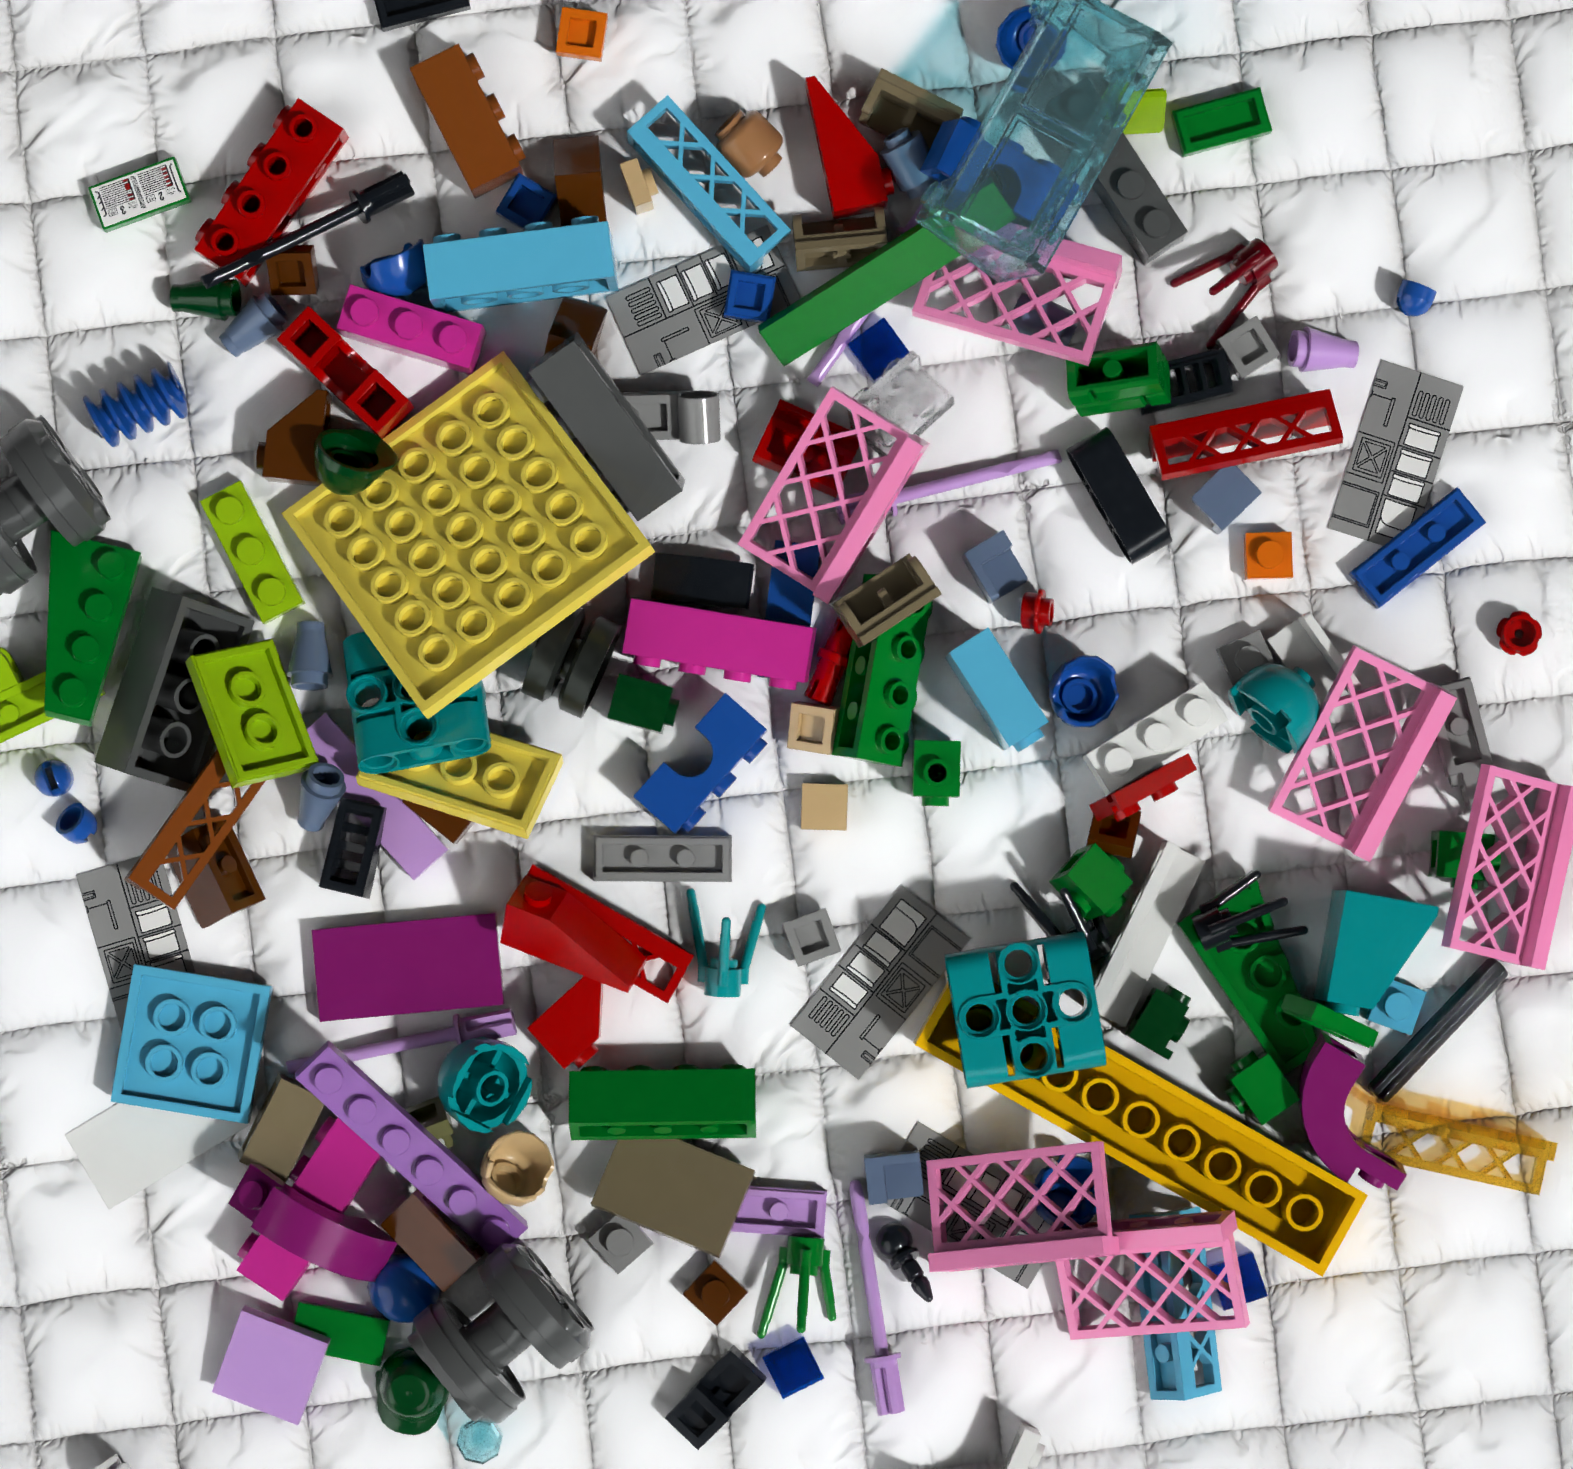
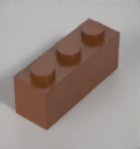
(468, 119)

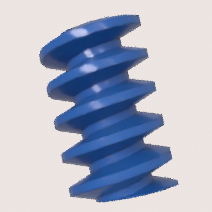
(138, 406)

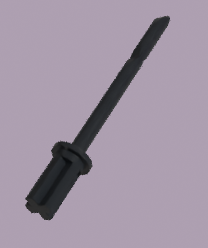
(363, 203)

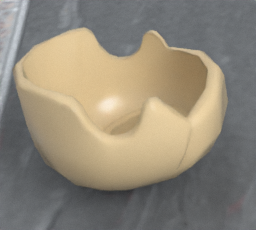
(516, 1168)

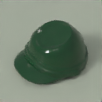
(351, 459)
(409, 1393)

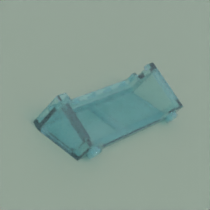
(1044, 137)

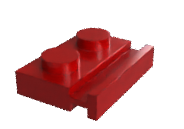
(783, 435)
(1156, 783)

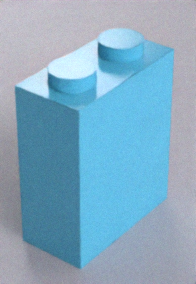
(997, 691)

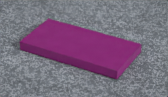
(408, 967)

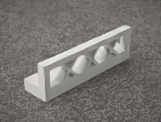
(1145, 931)

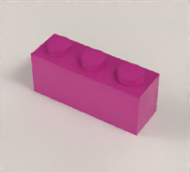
(411, 330)

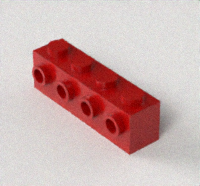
(273, 188)

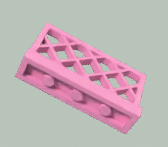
(1072, 261)
(866, 517)
(1400, 762)
(1538, 874)
(1156, 1235)
(1034, 1246)

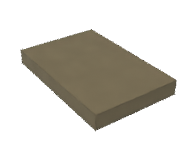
(674, 1191)

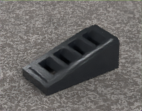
(1221, 374)
(367, 868)

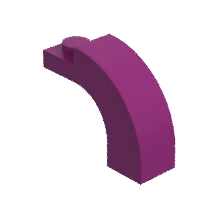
(1323, 1091)
(311, 1231)

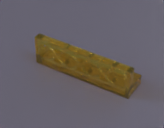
(1469, 1134)

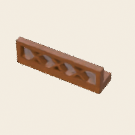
(175, 825)

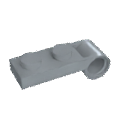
(679, 415)

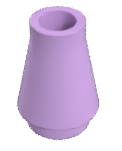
(1318, 350)

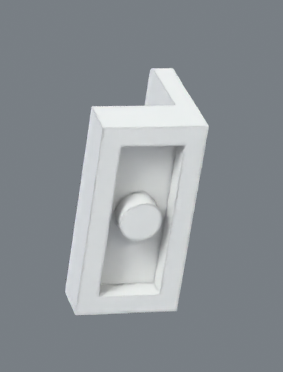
(1309, 648)

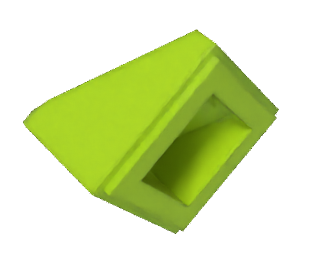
(1149, 114)

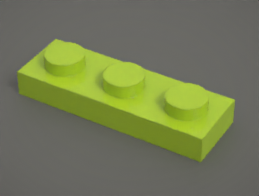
(252, 552)

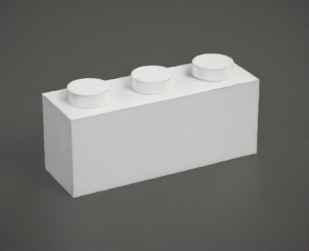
(1155, 738)

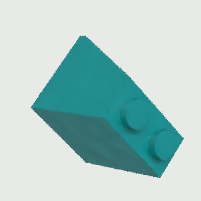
(1367, 947)

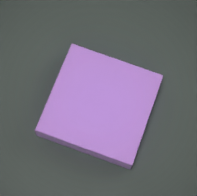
(271, 1365)

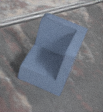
(1225, 496)
(995, 567)
(893, 1176)

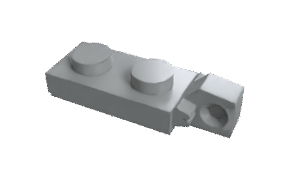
(1463, 740)

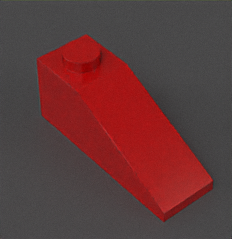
(848, 161)
(568, 934)

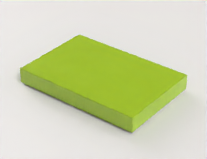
(252, 712)

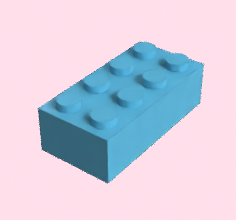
(520, 265)

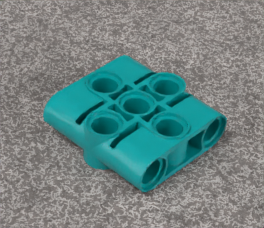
(387, 729)
(1077, 1035)

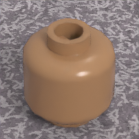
(749, 143)

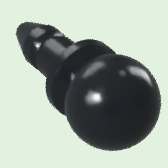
(896, 1243)

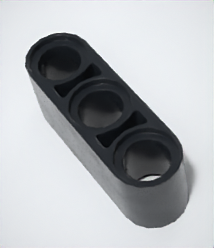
(1119, 495)

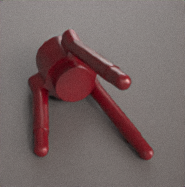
(1249, 265)

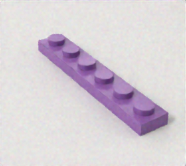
(409, 1148)

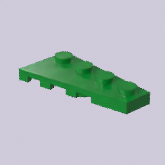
(85, 615)
(1256, 982)

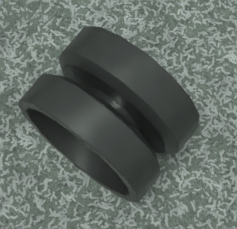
(576, 660)

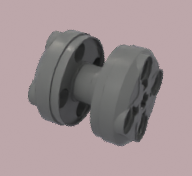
(44, 488)
(475, 1354)

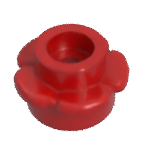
(1036, 611)
(1531, 633)

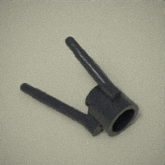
(1217, 926)
(1095, 934)

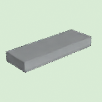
(662, 858)

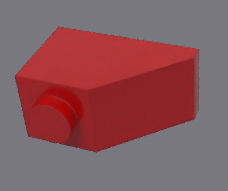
(572, 1024)

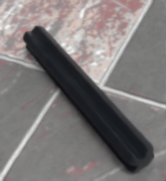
(1437, 1030)

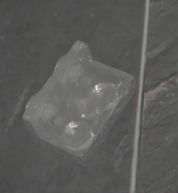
(905, 398)

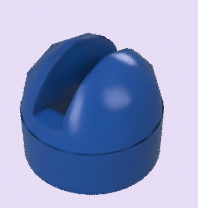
(1414, 298)
(62, 774)
(76, 823)

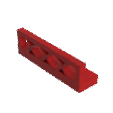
(1245, 427)
(632, 931)

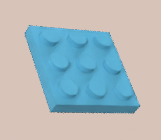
(191, 1043)

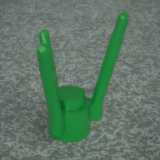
(804, 1257)

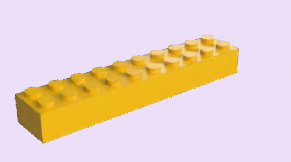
(1173, 1140)

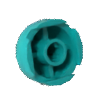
(1279, 703)
(484, 1083)

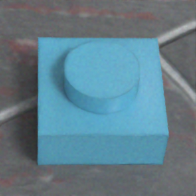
(1398, 1008)

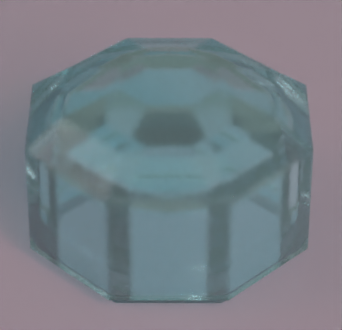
(479, 1441)

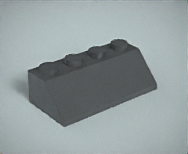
(156, 714)

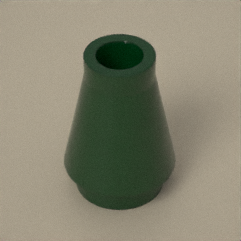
(216, 302)

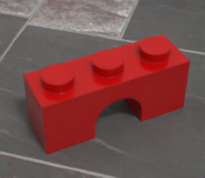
(345, 373)

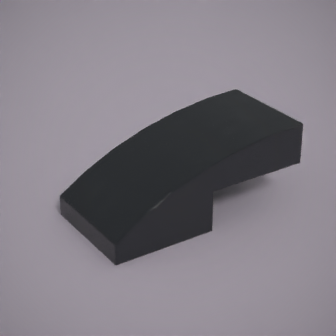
(702, 581)
(715, 1397)

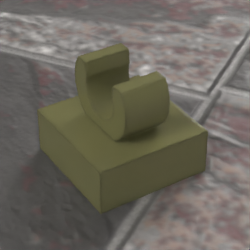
(434, 1119)

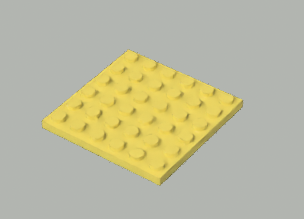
(471, 536)

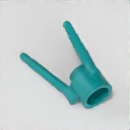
(723, 975)

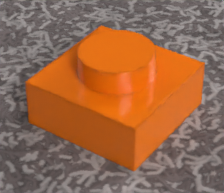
(581, 34)
(1268, 555)

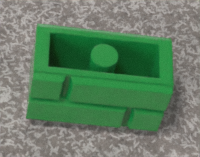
(1119, 380)

